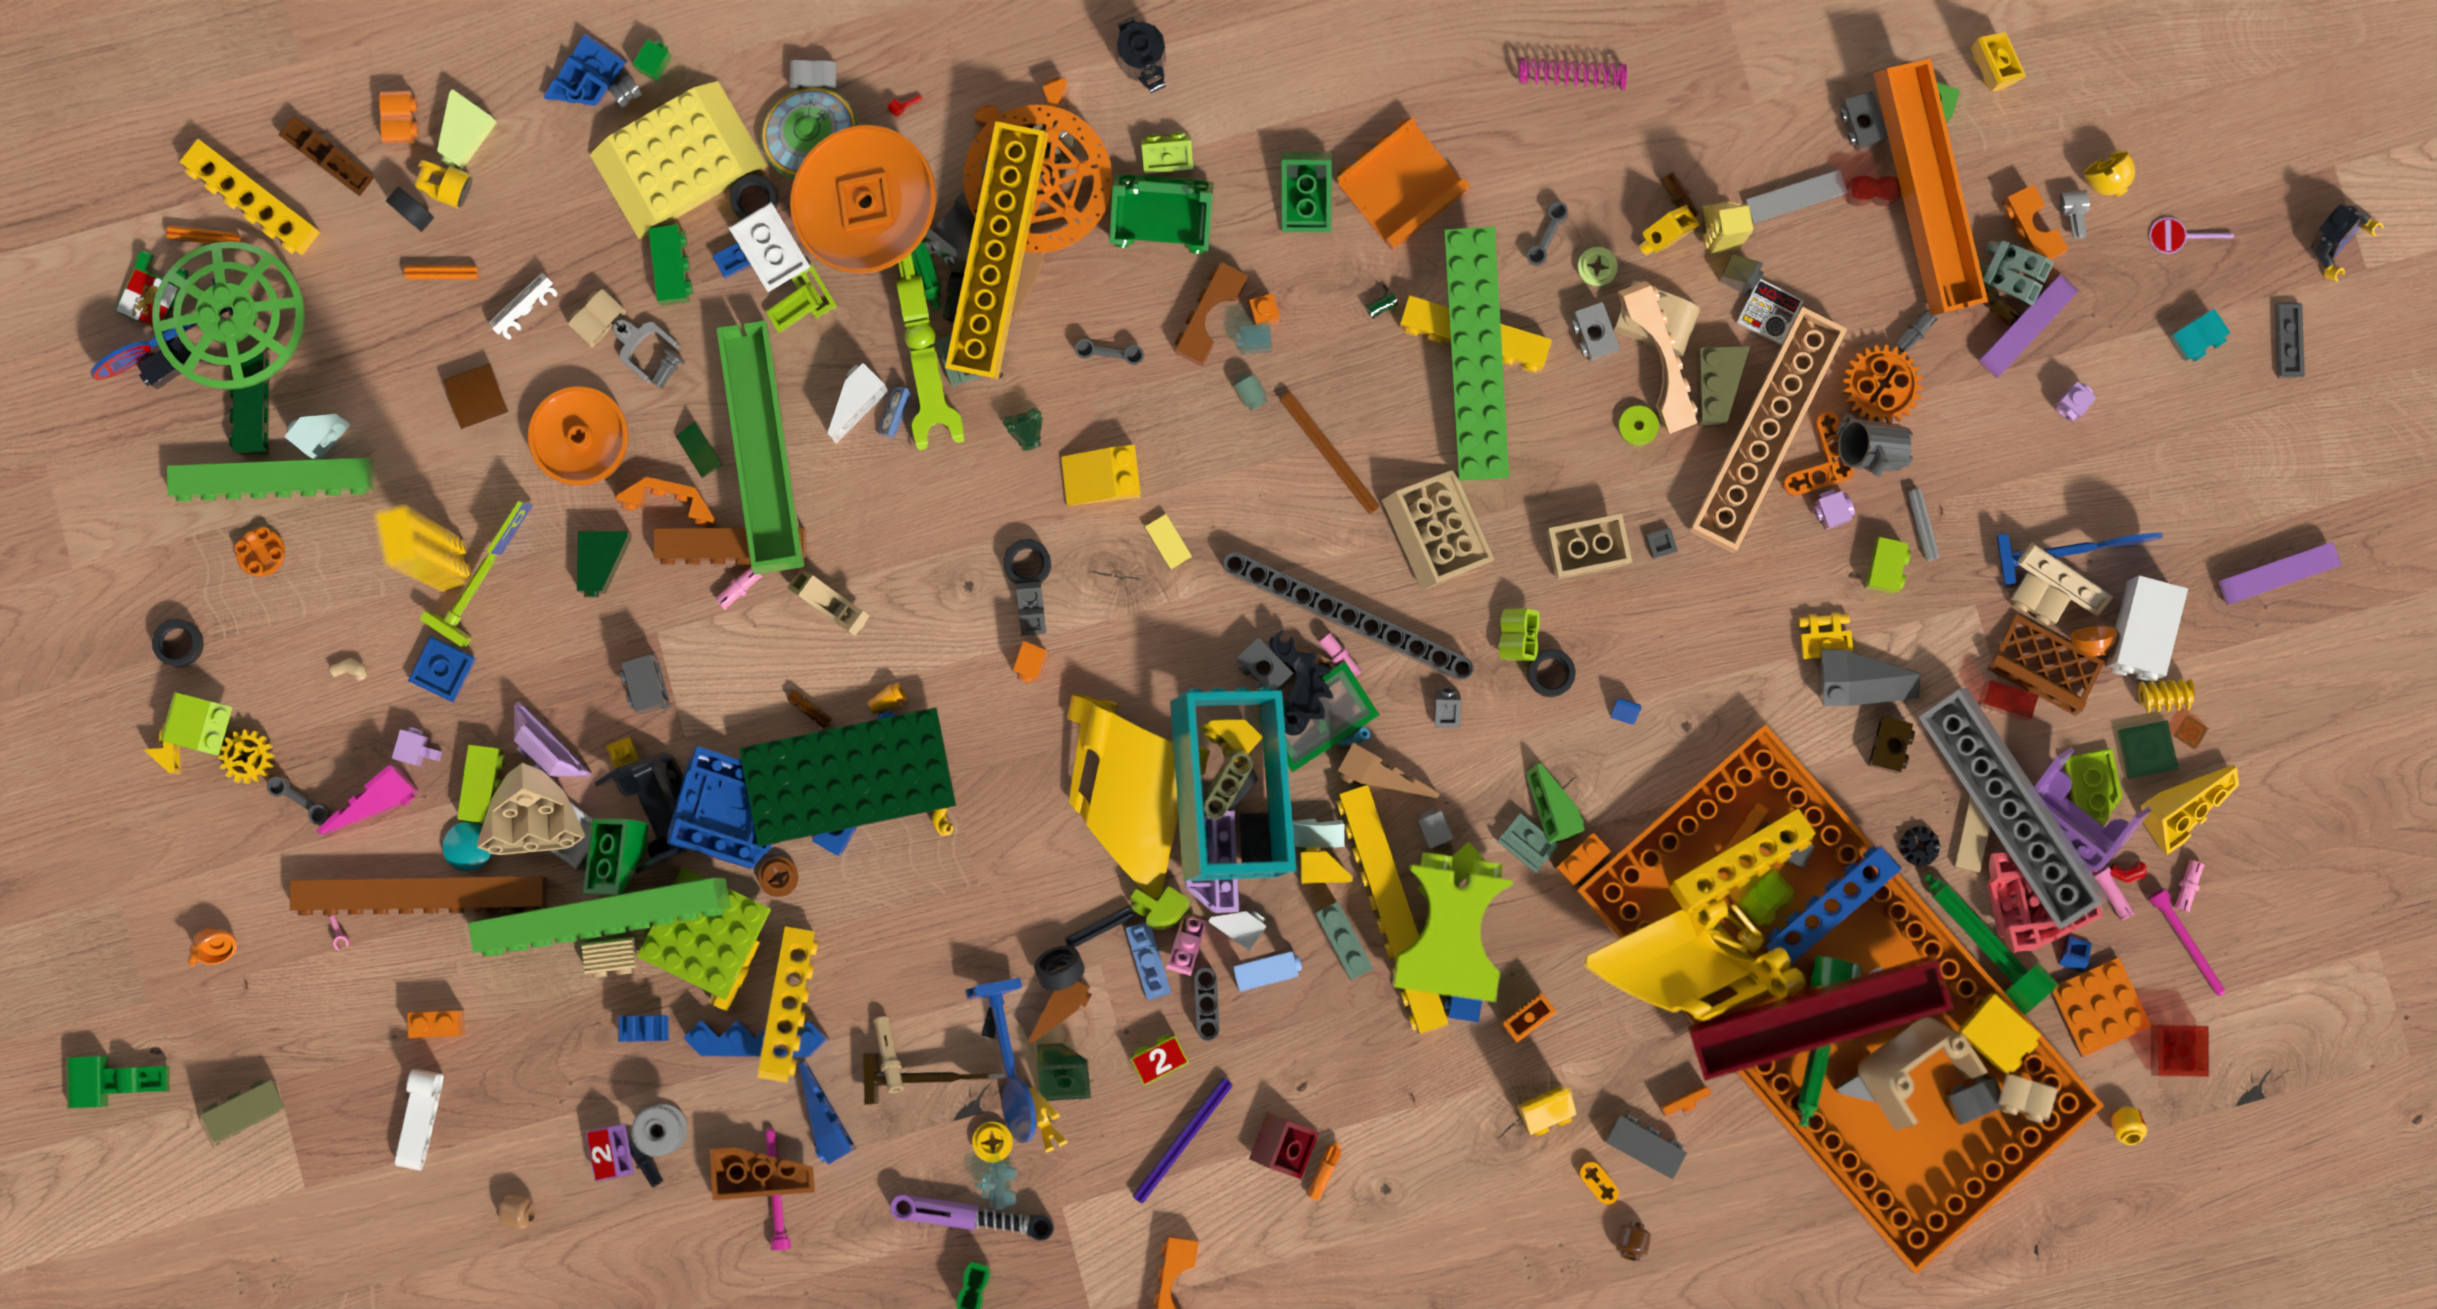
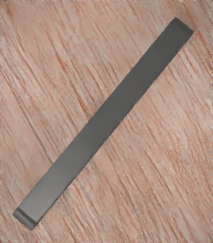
(1357, 625)

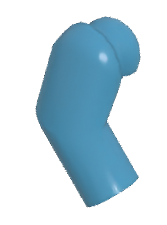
(1357, 738)

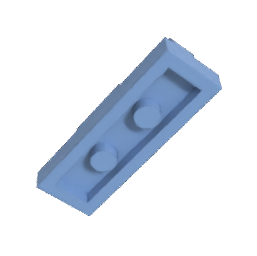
(1148, 961)

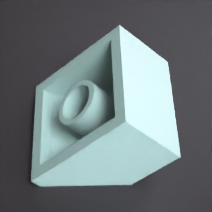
(316, 433)

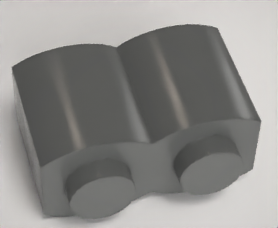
(1974, 1100)

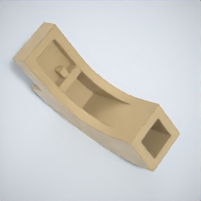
(828, 602)

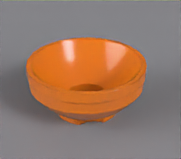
(2094, 639)

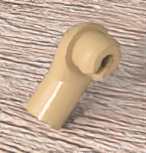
(349, 666)

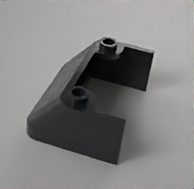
(657, 785)

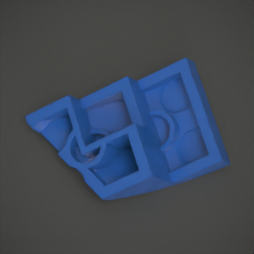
(586, 73)

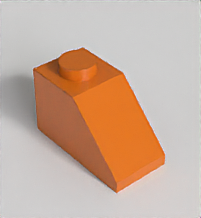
(1030, 662)

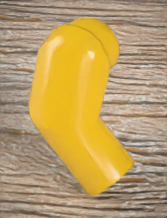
(941, 822)

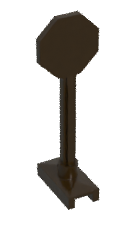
(875, 1078)

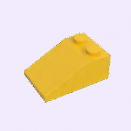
(1101, 475)
(1547, 1110)

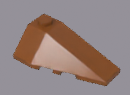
(751, 1174)

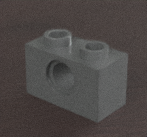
(1866, 107)
(1259, 652)

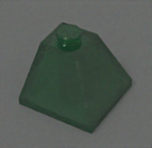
(1062, 1073)

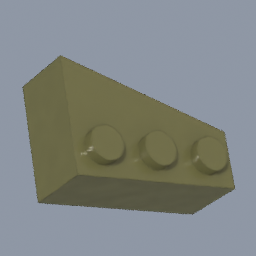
(1717, 382)
(240, 1111)

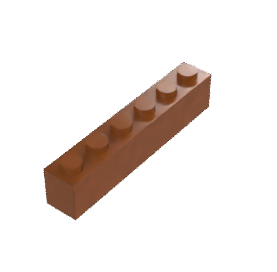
(706, 545)

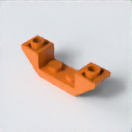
(1054, 94)
(636, 496)

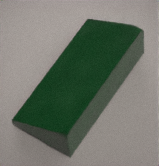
(699, 450)

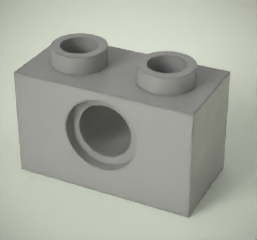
(1595, 317)

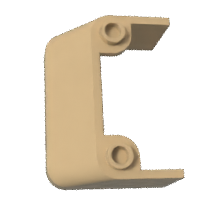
(1887, 1067)

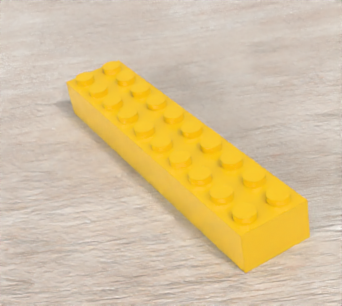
(996, 250)
(423, 549)

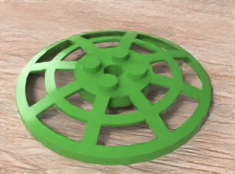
(239, 325)

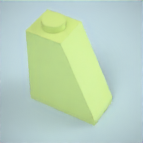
(462, 130)

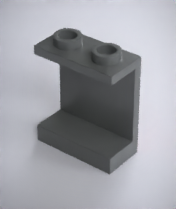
(953, 235)

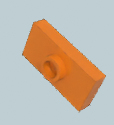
(1686, 1102)

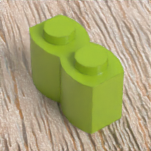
(1519, 634)

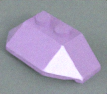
(544, 747)
(1220, 841)

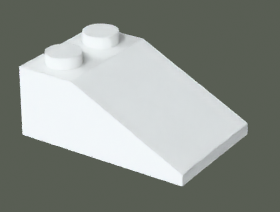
(857, 397)

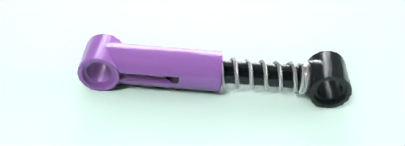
(968, 1216)

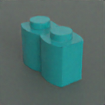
(2199, 335)

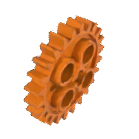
(1864, 371)

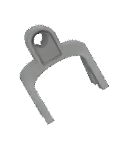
(634, 338)

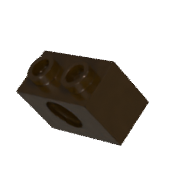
(1880, 755)

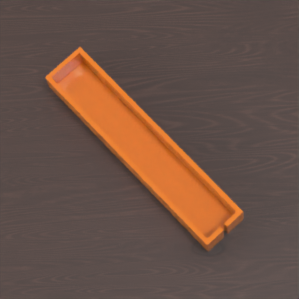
(1930, 186)

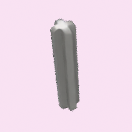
(1923, 524)

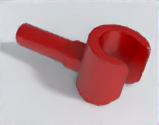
(898, 108)

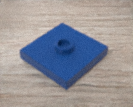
(442, 669)

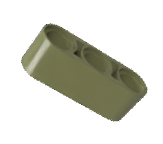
(1227, 796)

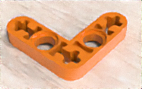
(1829, 468)

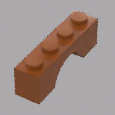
(1224, 286)

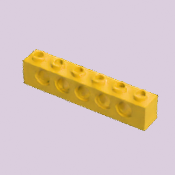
(201, 156)
(1792, 825)
(793, 942)

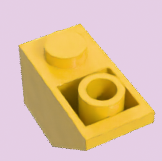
(1231, 735)

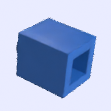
(1463, 1008)

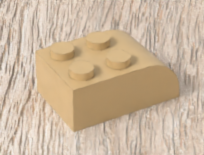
(1680, 317)
(1589, 546)

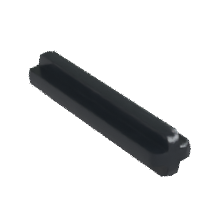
(1100, 927)

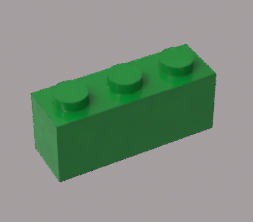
(670, 264)

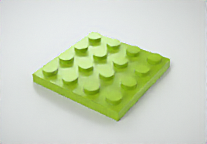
(707, 949)

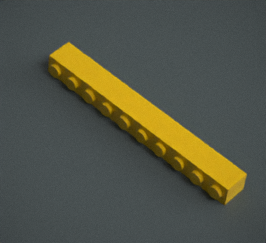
(1387, 897)

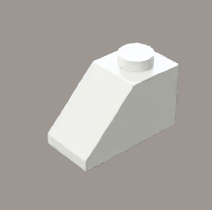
(1241, 927)

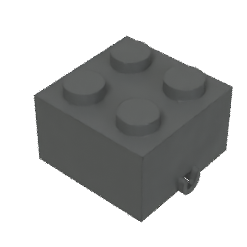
(645, 684)

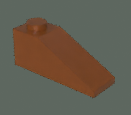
(1060, 1007)

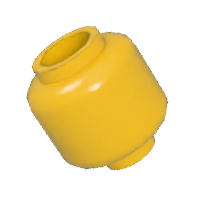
(2129, 1125)

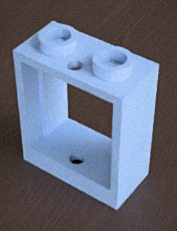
(1267, 971)

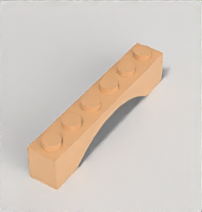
(1673, 403)

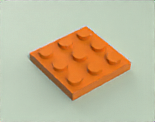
(2100, 1007)

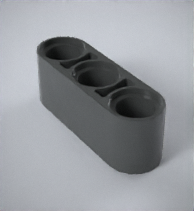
(1203, 1016)

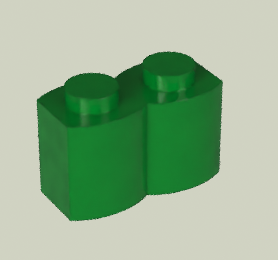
(974, 1280)

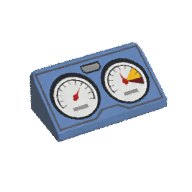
(894, 412)

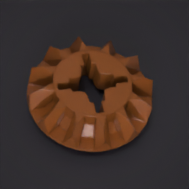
(766, 874)

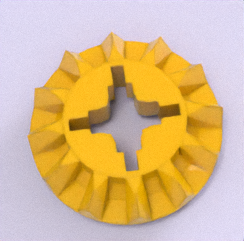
(984, 1151)

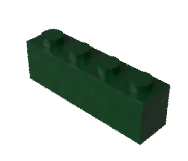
(251, 411)

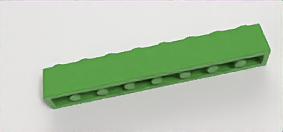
(270, 478)

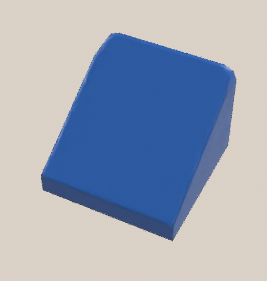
(1625, 711)
(2075, 954)

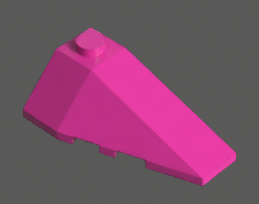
(384, 792)

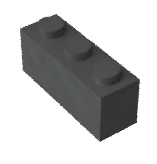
(1646, 1145)

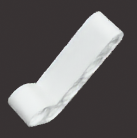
(419, 1118)

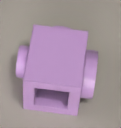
(2075, 401)
(1834, 509)

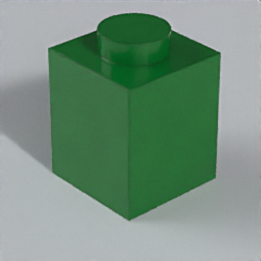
(652, 59)

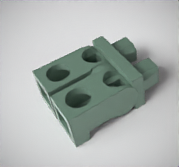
(2005, 269)

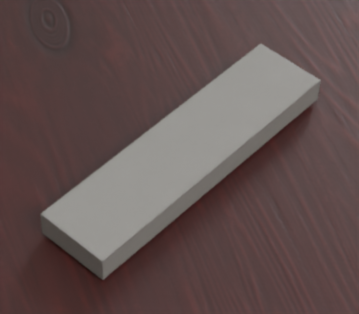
(1796, 196)

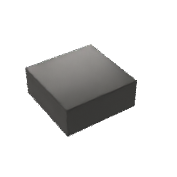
(1661, 543)

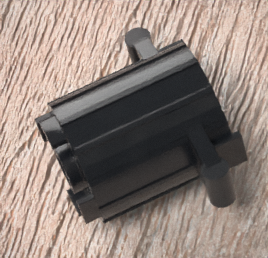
(1142, 53)

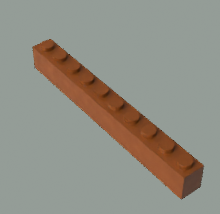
(418, 893)

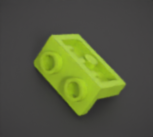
(1167, 152)

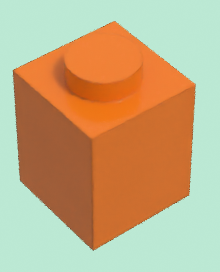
(1264, 310)

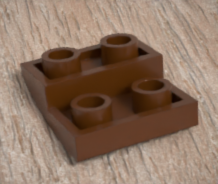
(475, 395)

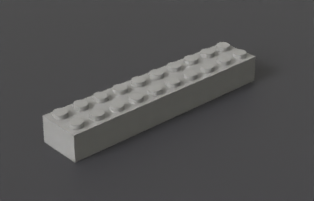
(2013, 808)

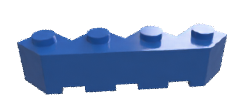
(742, 1042)

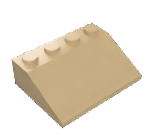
(1437, 529)

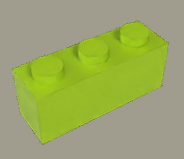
(479, 782)

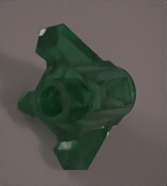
(1025, 428)

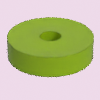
(1638, 414)

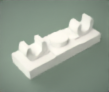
(521, 305)

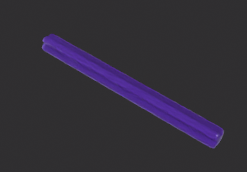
(1182, 1140)

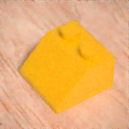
(1997, 61)
(1321, 868)

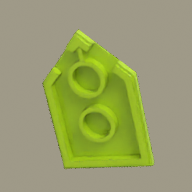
(2094, 783)

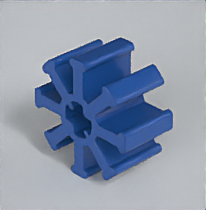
(643, 1028)

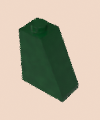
(598, 559)

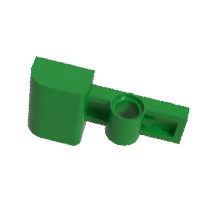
(91, 1081)

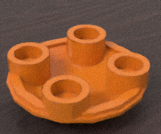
(260, 552)

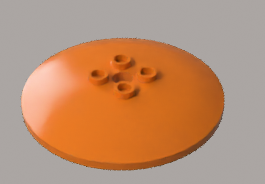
(837, 178)

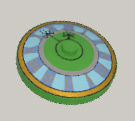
(800, 123)

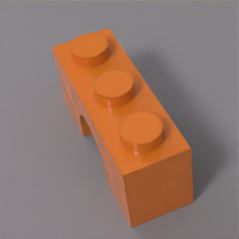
(2021, 208)

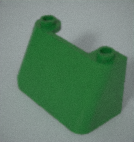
(1161, 211)

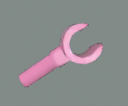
(338, 933)

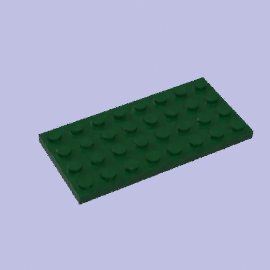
(847, 777)

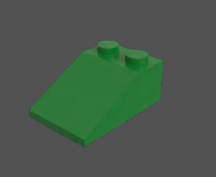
(1306, 191)
(613, 854)

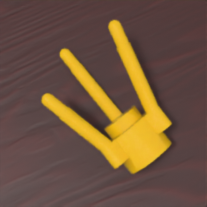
(1749, 936)

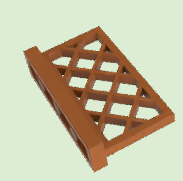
(2039, 684)

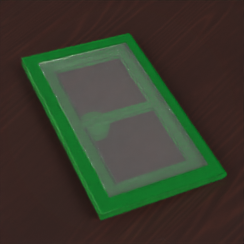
(1343, 716)

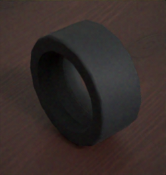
(744, 182)
(409, 209)
(1027, 544)
(161, 632)
(1569, 667)
(1061, 978)

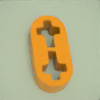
(1594, 1186)

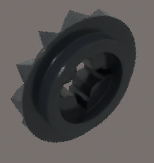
(1908, 843)

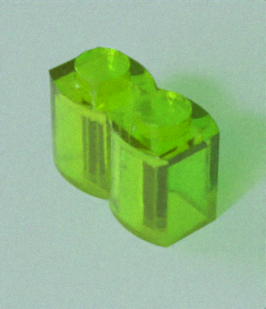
(1766, 898)

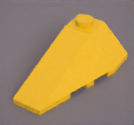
(2185, 805)

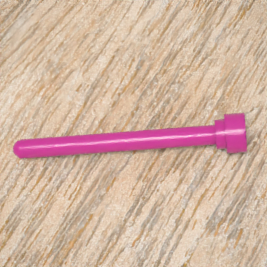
(2162, 901)
(780, 1239)

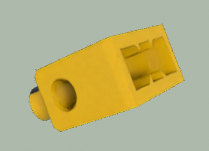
(1668, 230)

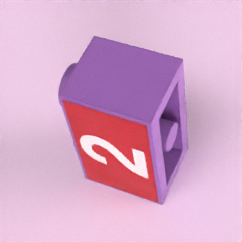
(609, 1152)

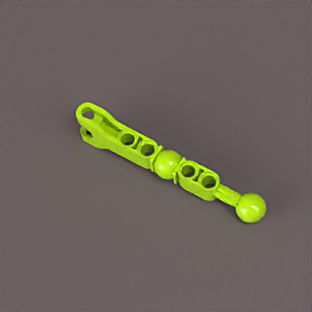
(920, 340)

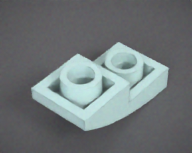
(1321, 834)

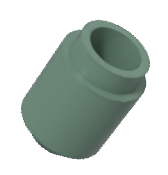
(1250, 391)

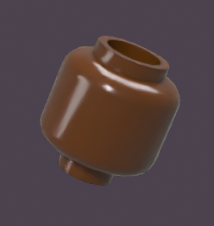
(1633, 1241)

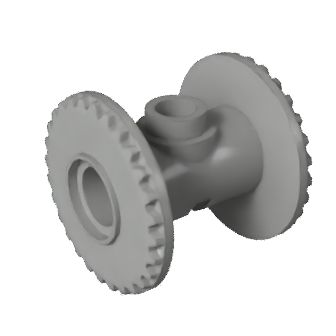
(645, 1134)

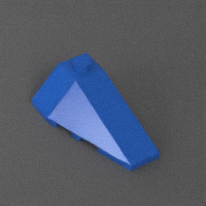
(827, 1127)

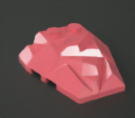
(2018, 910)

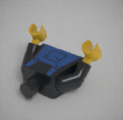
(2337, 232)

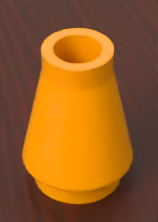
(888, 698)

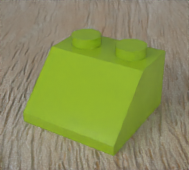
(196, 723)

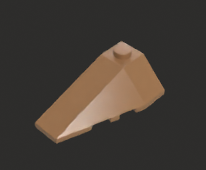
(1369, 770)

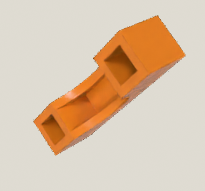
(1180, 1256)

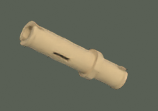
(888, 1055)

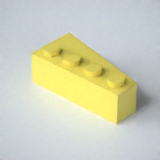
(1726, 226)

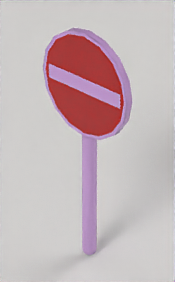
(2170, 235)

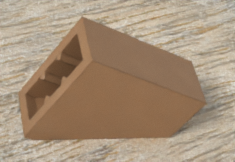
(1030, 271)

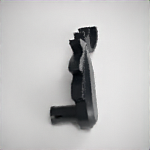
(1308, 688)

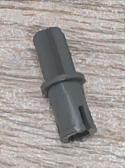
(1916, 331)

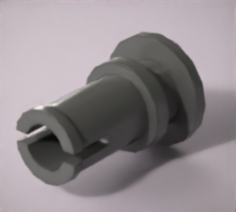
(666, 368)

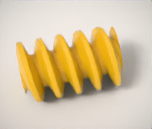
(2166, 694)

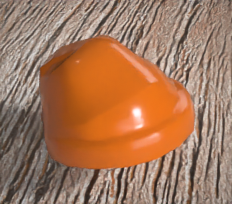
(212, 947)

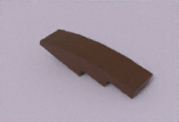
(326, 156)

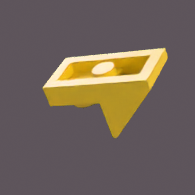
(167, 756)

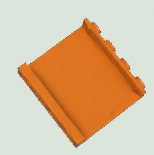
(1401, 183)

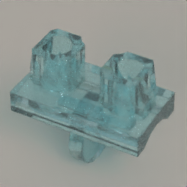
(994, 1184)

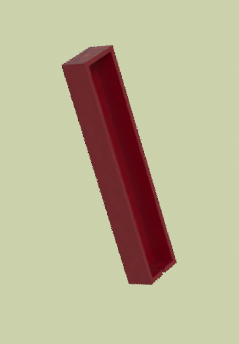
(1820, 1017)

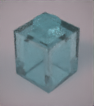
(1254, 339)

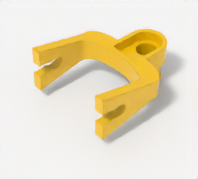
(1047, 1129)

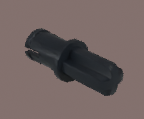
(646, 1165)

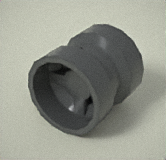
(625, 91)

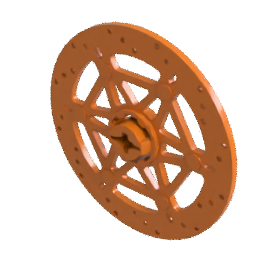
(1069, 213)

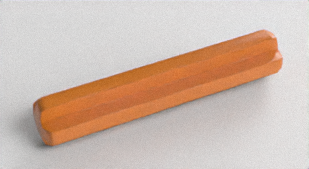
(200, 235)
(439, 272)

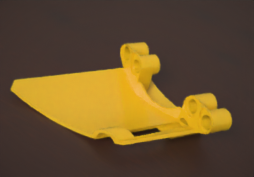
(1133, 791)
(1680, 963)

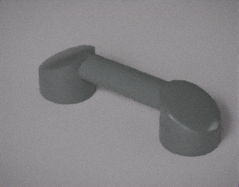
(1558, 215)
(1133, 354)
(281, 786)

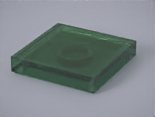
(2147, 749)

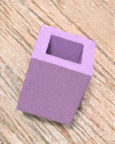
(412, 747)

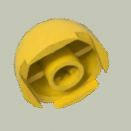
(2112, 175)

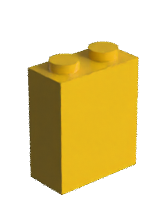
(1999, 1034)

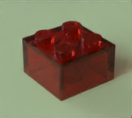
(2180, 1050)

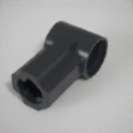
(953, 290)

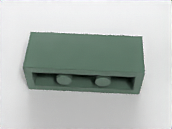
(1344, 941)

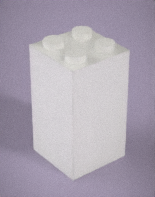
(2146, 628)

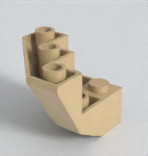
(529, 815)

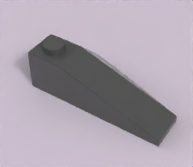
(1859, 680)

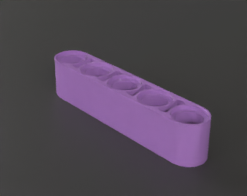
(2028, 326)
(2279, 573)

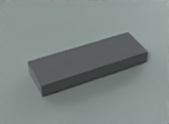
(2289, 340)

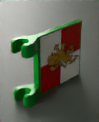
(141, 290)

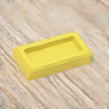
(1168, 541)

